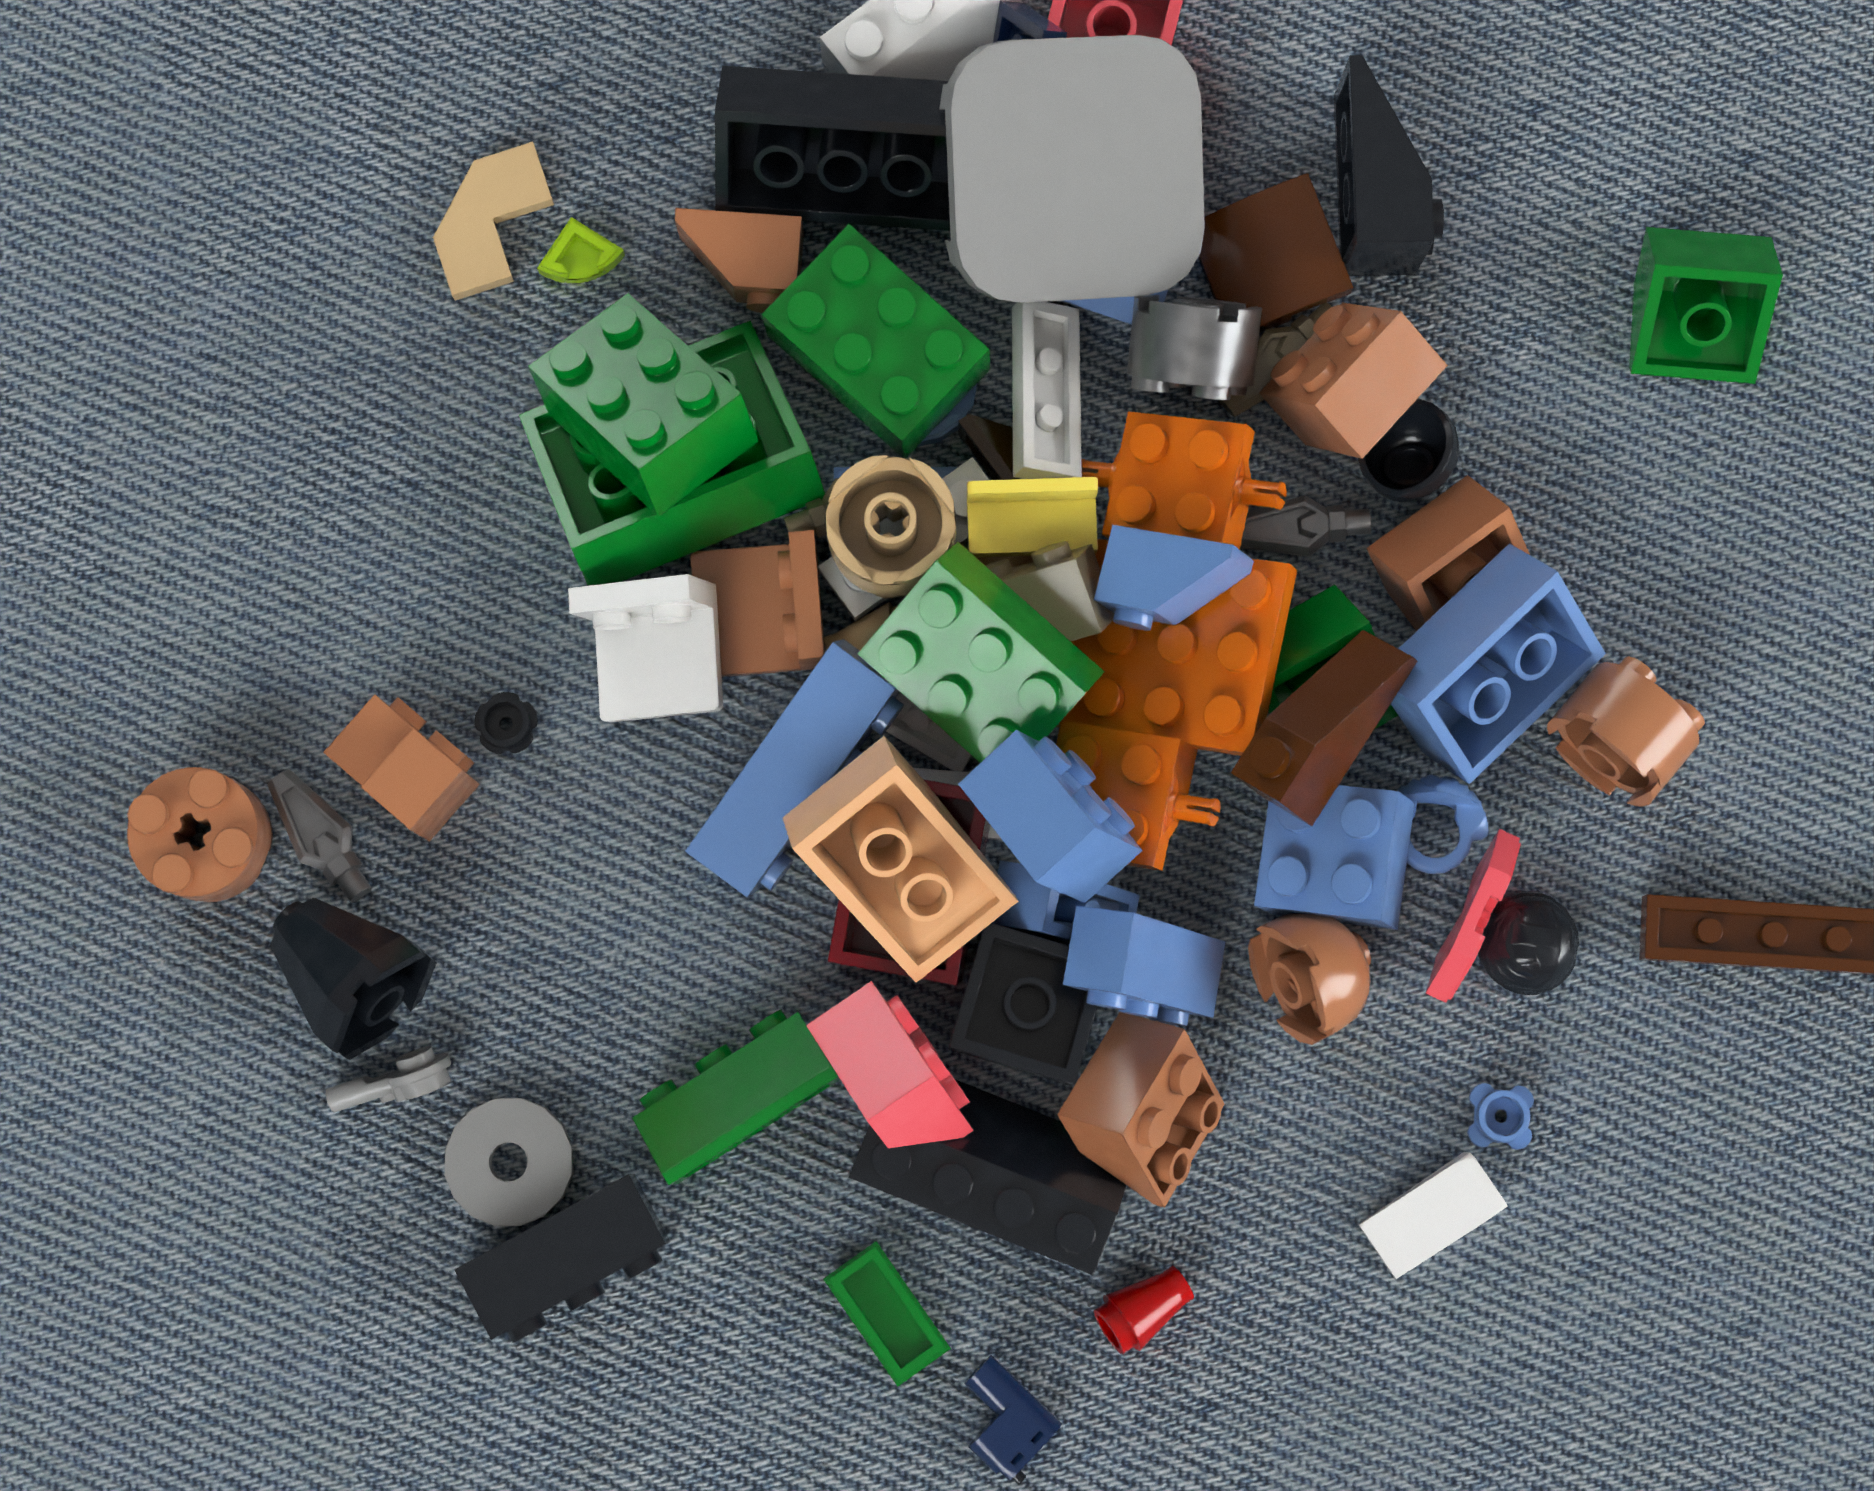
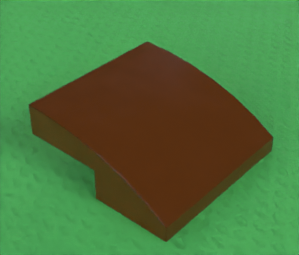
(1274, 253)

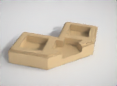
(491, 193)

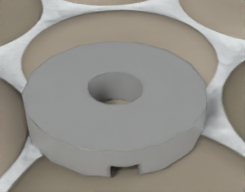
(471, 1169)

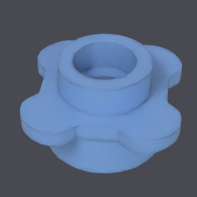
(1516, 1106)

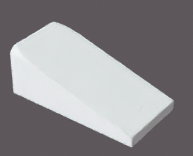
(1433, 1214)

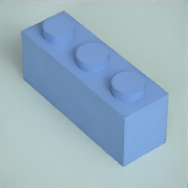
(1143, 965)

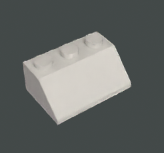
(909, 37)

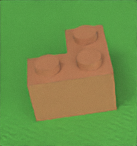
(401, 769)

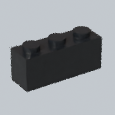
(564, 1259)

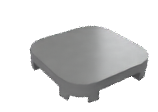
(1074, 168)

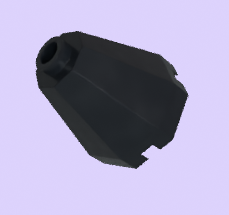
(348, 973)

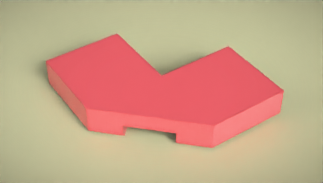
(1466, 937)

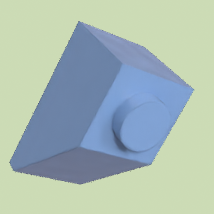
(1164, 575)
(1049, 912)

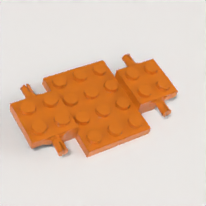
(1188, 681)

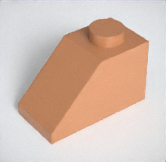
(745, 252)

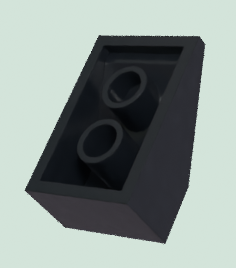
(1381, 182)

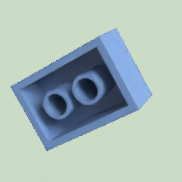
(1493, 662)

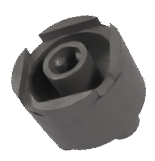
(1193, 344)

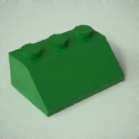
(733, 1096)

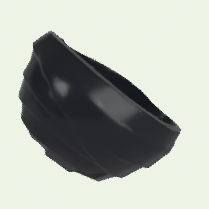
(1413, 454)
(1529, 943)

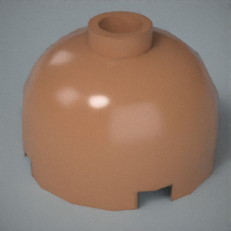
(1313, 970)

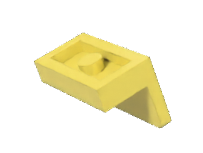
(1030, 514)

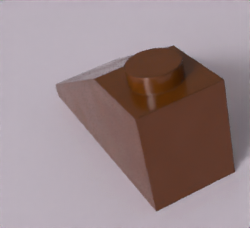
(1323, 727)

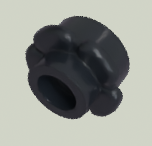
(494, 711)

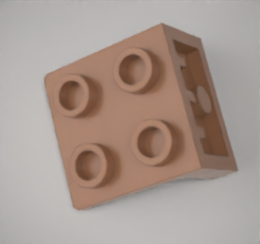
(766, 605)

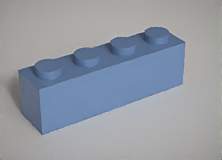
(803, 750)

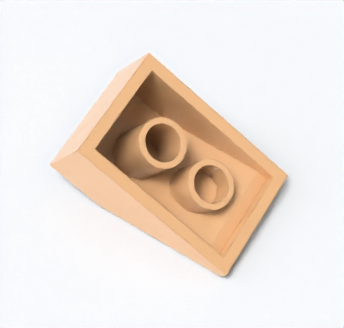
(898, 859)

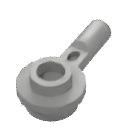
(417, 1075)

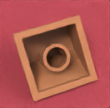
(1443, 548)

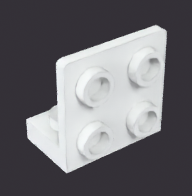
(654, 646)

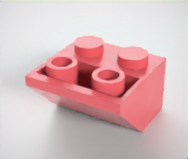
(891, 1069)

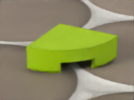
(579, 255)

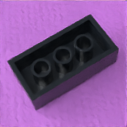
(832, 147)

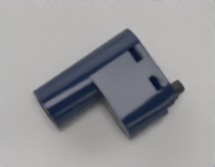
(1019, 1424)

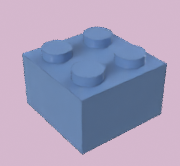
(1052, 815)
(1343, 864)

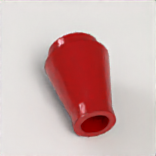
(1141, 1309)

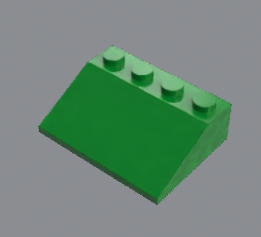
(621, 537)

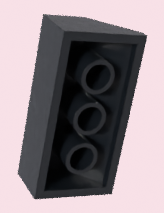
(1007, 1178)

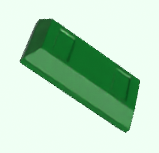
(887, 1313)

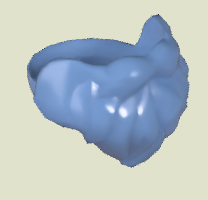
(1468, 816)

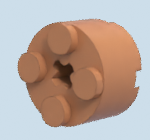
(1626, 730)
(166, 819)

